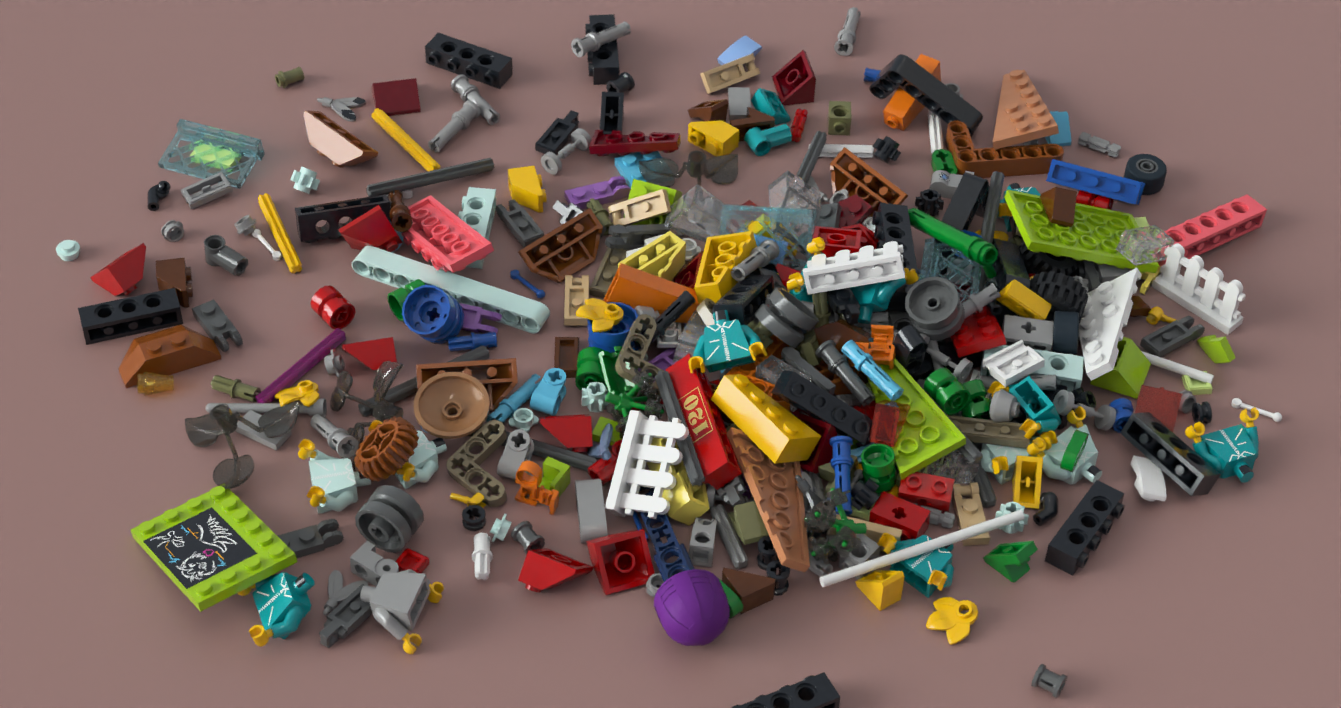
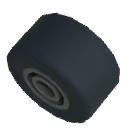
(1148, 170)
(1065, 332)

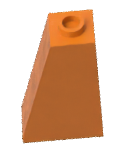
(903, 107)
(645, 289)

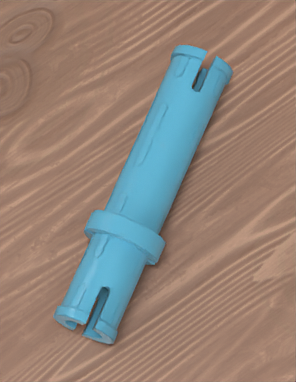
(865, 363)
(516, 400)

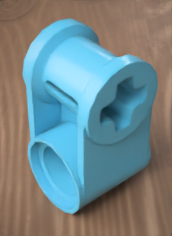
(549, 392)

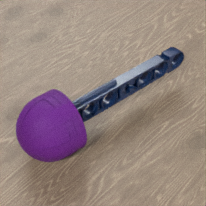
(690, 599)

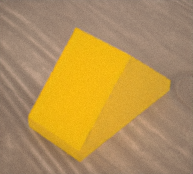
(1027, 481)
(882, 587)

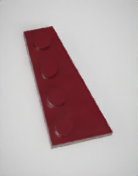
(605, 144)

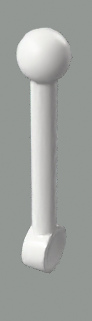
(276, 255)
(1237, 403)

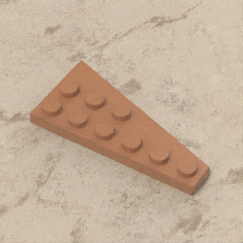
(1021, 112)
(776, 499)

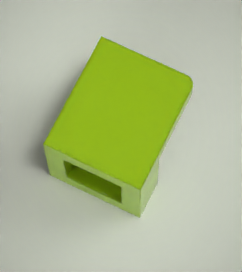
(555, 475)

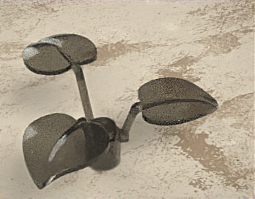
(664, 171)
(386, 410)
(205, 431)

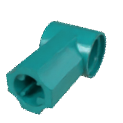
(763, 141)

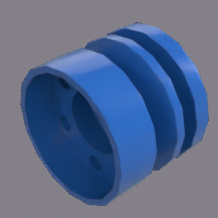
(424, 305)
(615, 336)

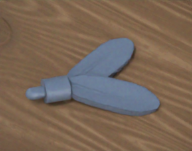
(602, 449)

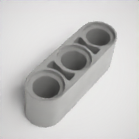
(590, 509)

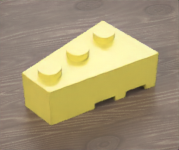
(660, 257)
(684, 499)

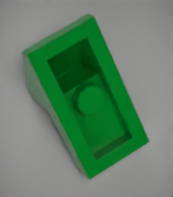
(1011, 559)

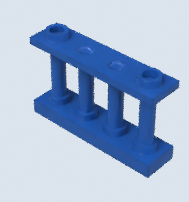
(1095, 182)

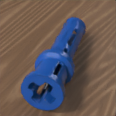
(842, 464)

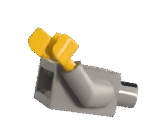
(399, 601)

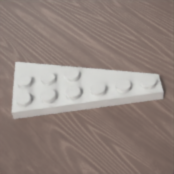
(1103, 320)

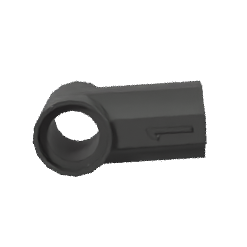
(219, 254)

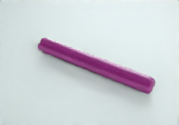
(302, 366)

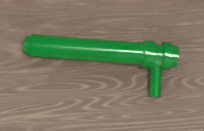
(971, 246)

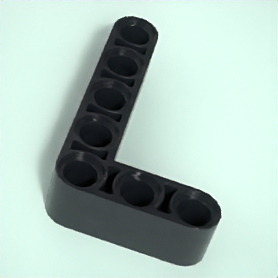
(926, 89)
(966, 202)
(1008, 267)
(912, 354)

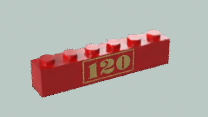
(704, 424)

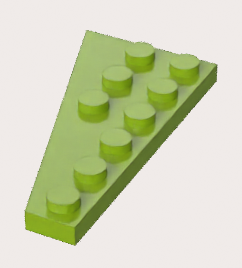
(926, 431)

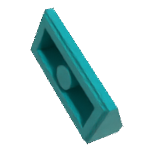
(769, 103)

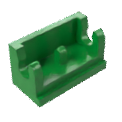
(614, 382)

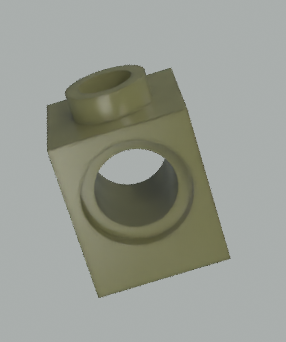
(839, 118)

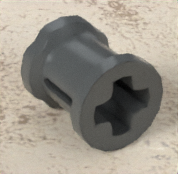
(527, 537)
(1049, 680)

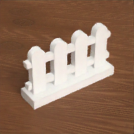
(854, 269)
(1198, 300)
(631, 463)

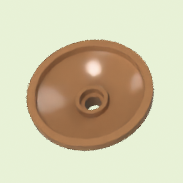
(451, 394)

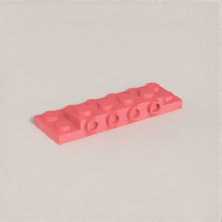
(444, 237)

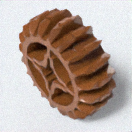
(386, 449)

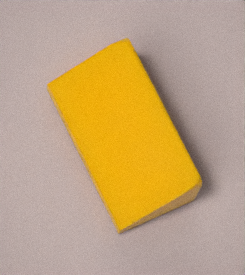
(1024, 301)

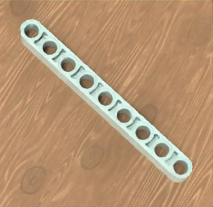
(399, 271)

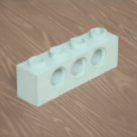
(479, 213)
(1066, 367)

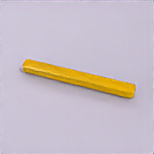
(405, 140)
(279, 233)

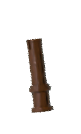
(399, 213)

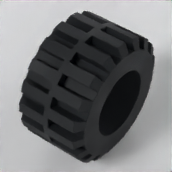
(1046, 262)
(1061, 292)

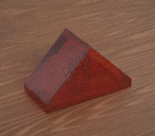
(888, 422)

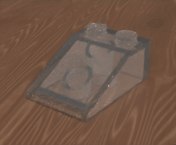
(793, 192)

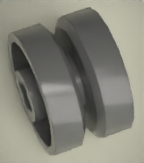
(935, 308)
(786, 317)
(389, 518)

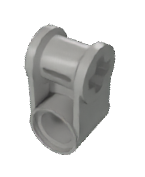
(514, 455)

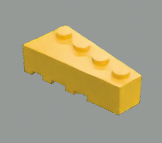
(717, 261)
(764, 420)

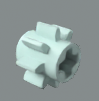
(305, 180)
(594, 397)
(1009, 508)

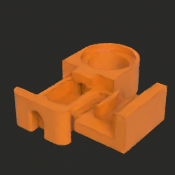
(879, 350)
(530, 486)

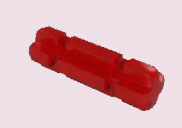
(798, 124)

